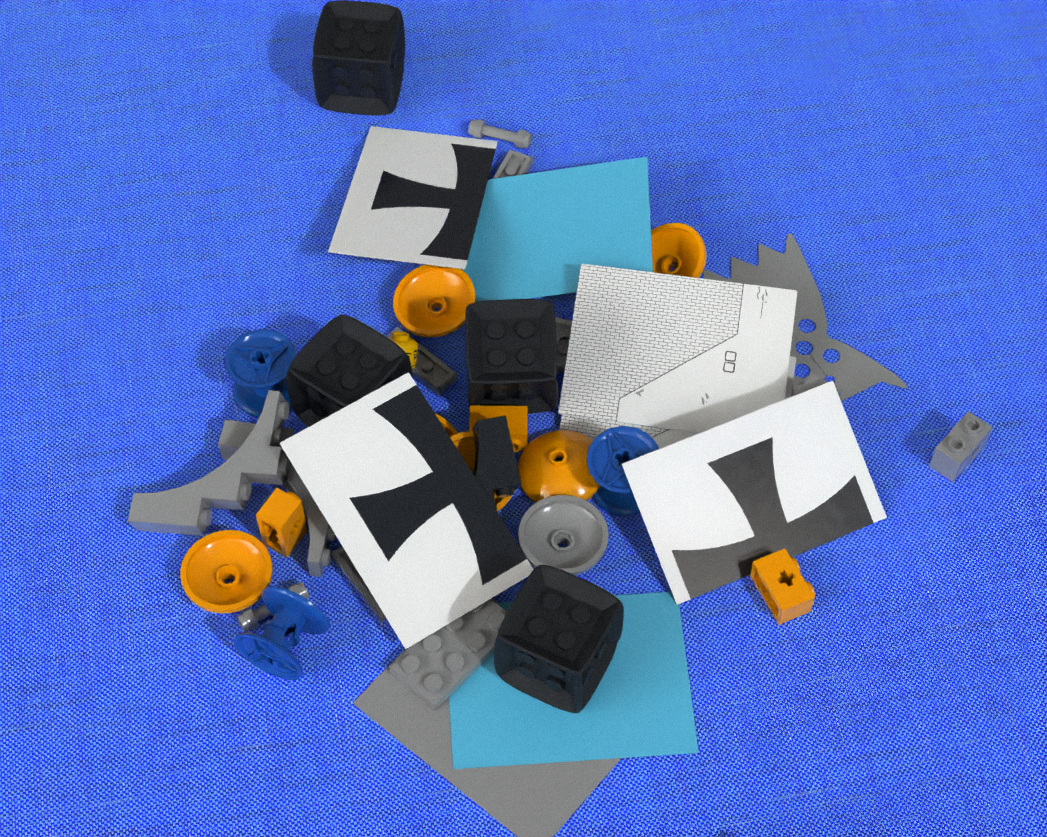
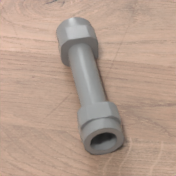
(521, 139)
(249, 619)

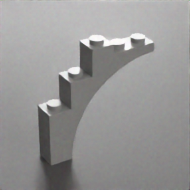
(227, 487)
(321, 534)

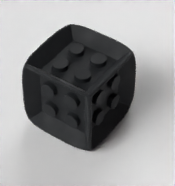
(358, 57)
(512, 354)
(342, 367)
(558, 638)

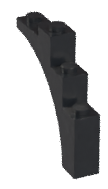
(495, 458)

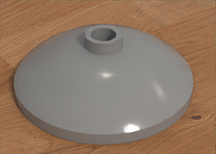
(564, 521)

